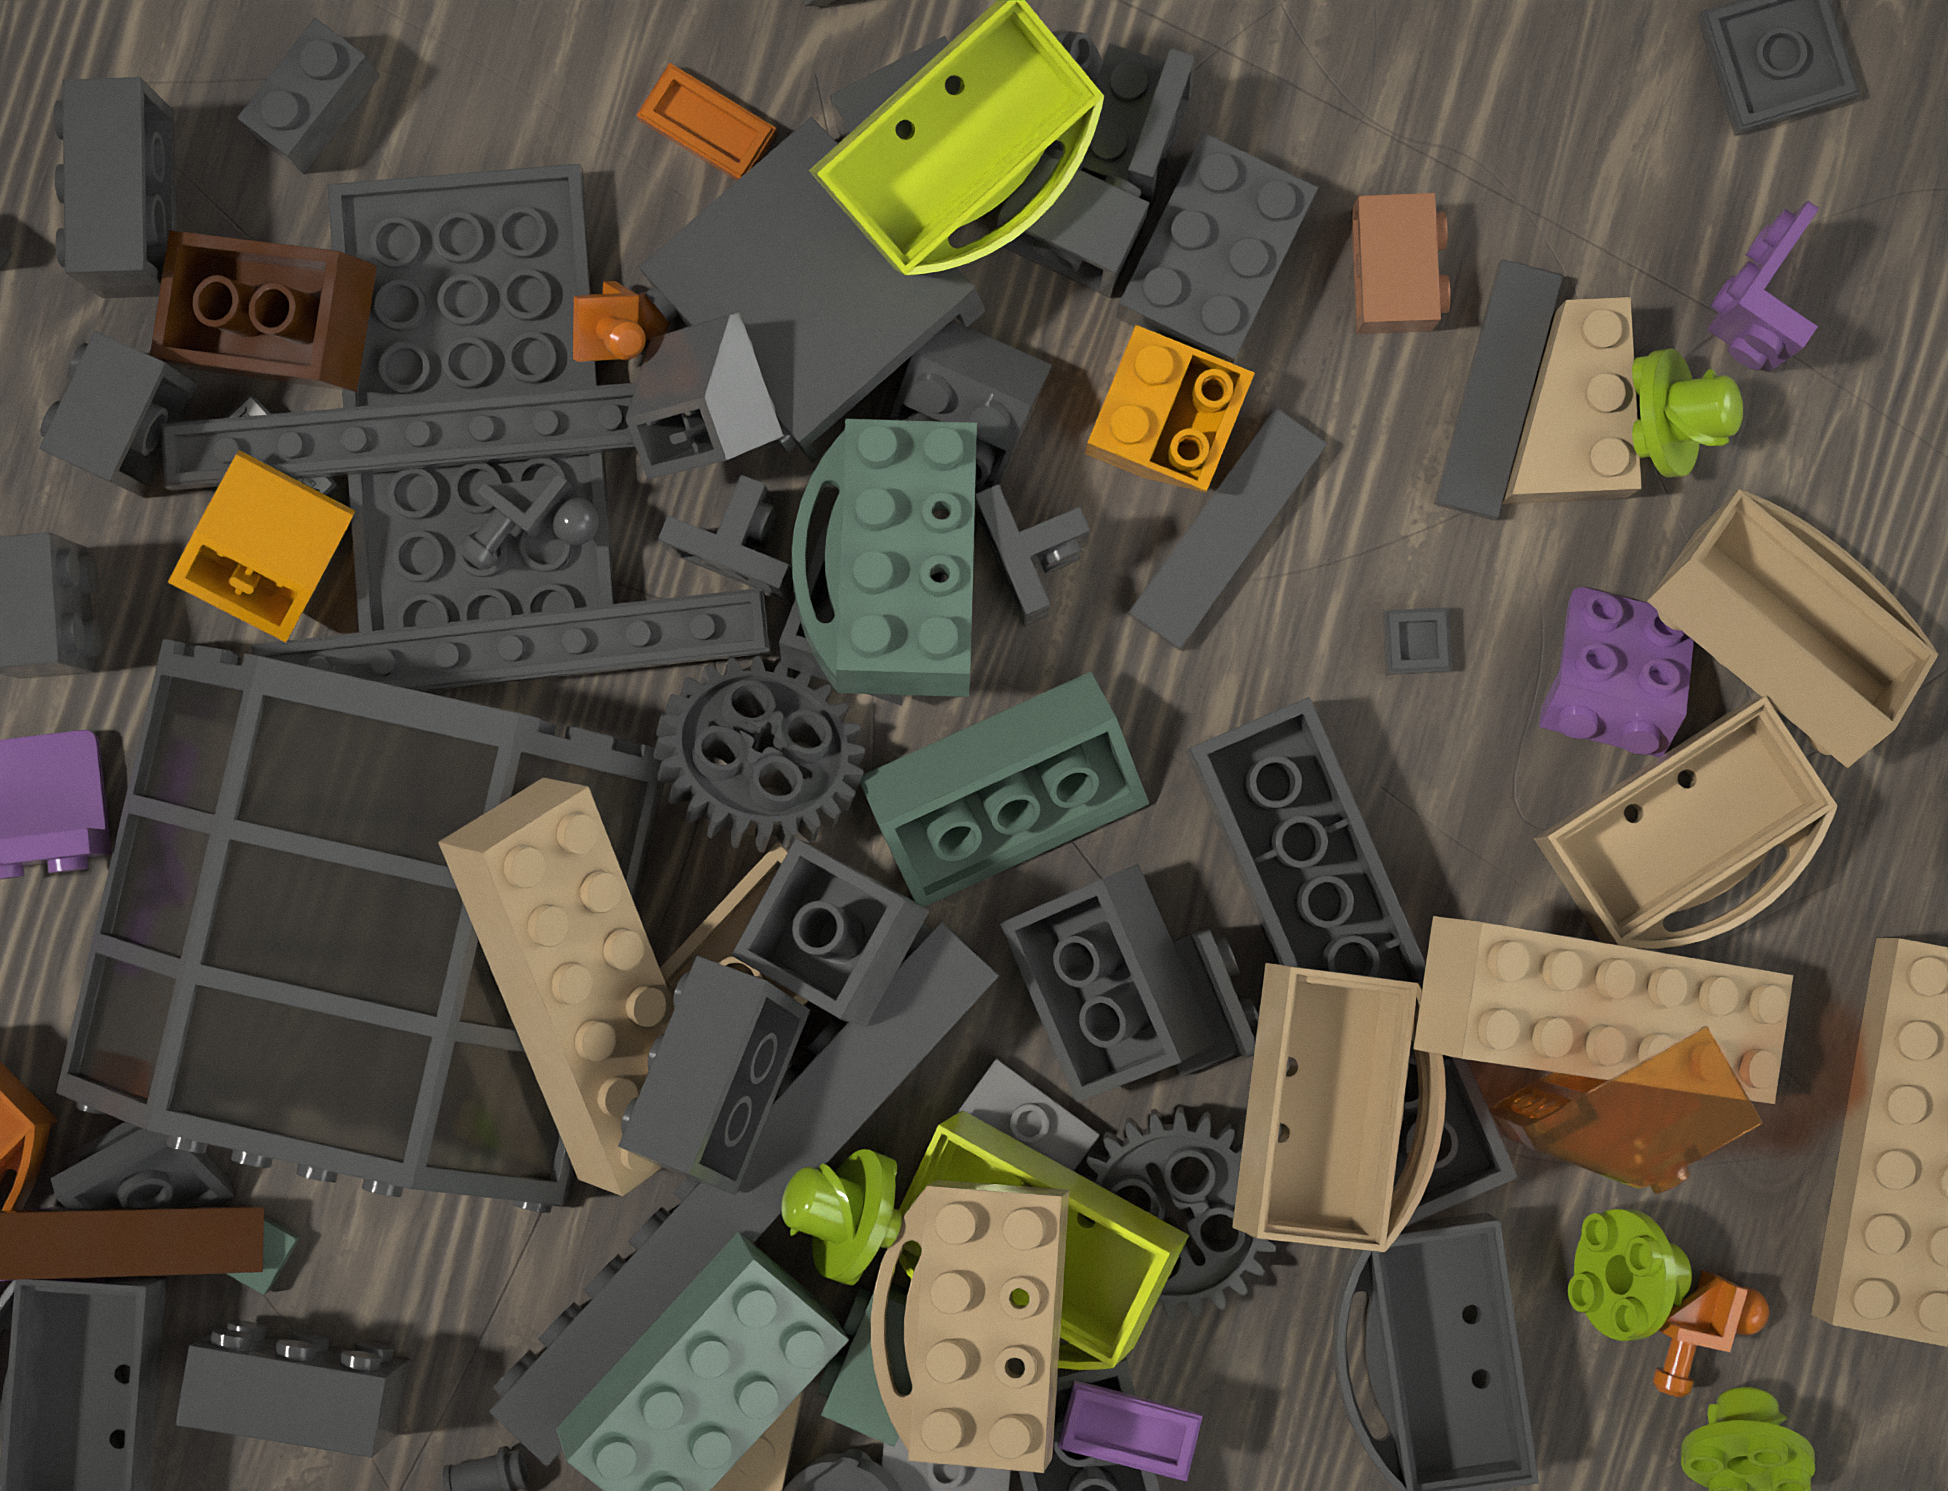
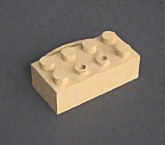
(1797, 624)
(1693, 841)
(1337, 1111)
(966, 1326)

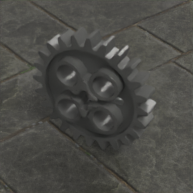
(758, 753)
(1212, 1195)

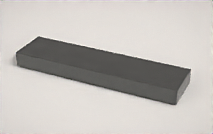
(1498, 389)
(1227, 528)

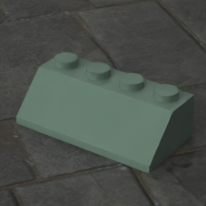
(1004, 789)

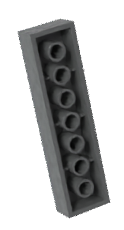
(1334, 908)

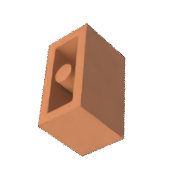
(1398, 263)

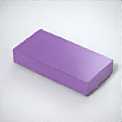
(1130, 1430)

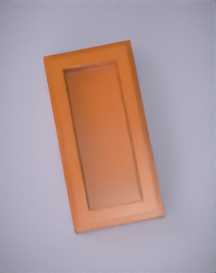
(706, 123)

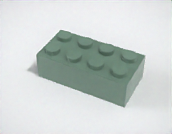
(703, 1378)

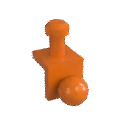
(614, 324)
(1708, 1320)

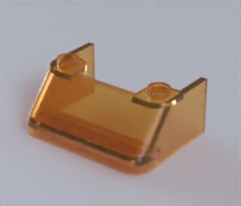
(1639, 1123)

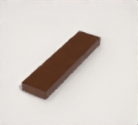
(131, 1242)

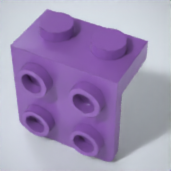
(1749, 318)
(1619, 675)
(52, 802)

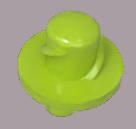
(1681, 411)
(845, 1212)
(1627, 1274)
(1747, 1447)

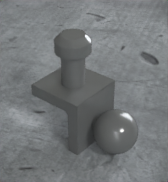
(531, 507)

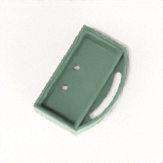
(883, 544)

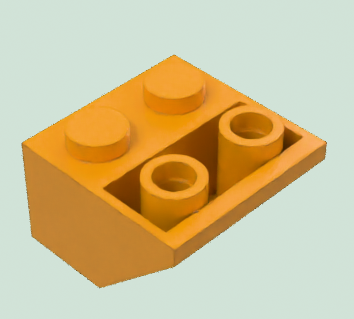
(1168, 411)
(261, 546)

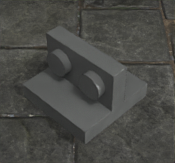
(1139, 116)
(1048, 544)
(731, 551)
(138, 1171)

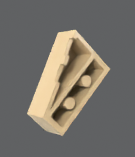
(1580, 410)

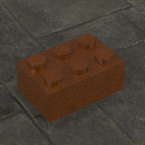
(263, 310)

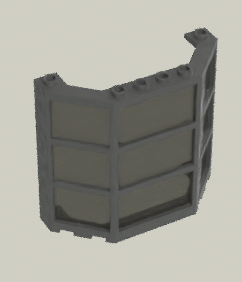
(292, 945)

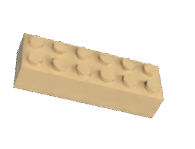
(567, 964)
(1592, 1004)
(1889, 1197)

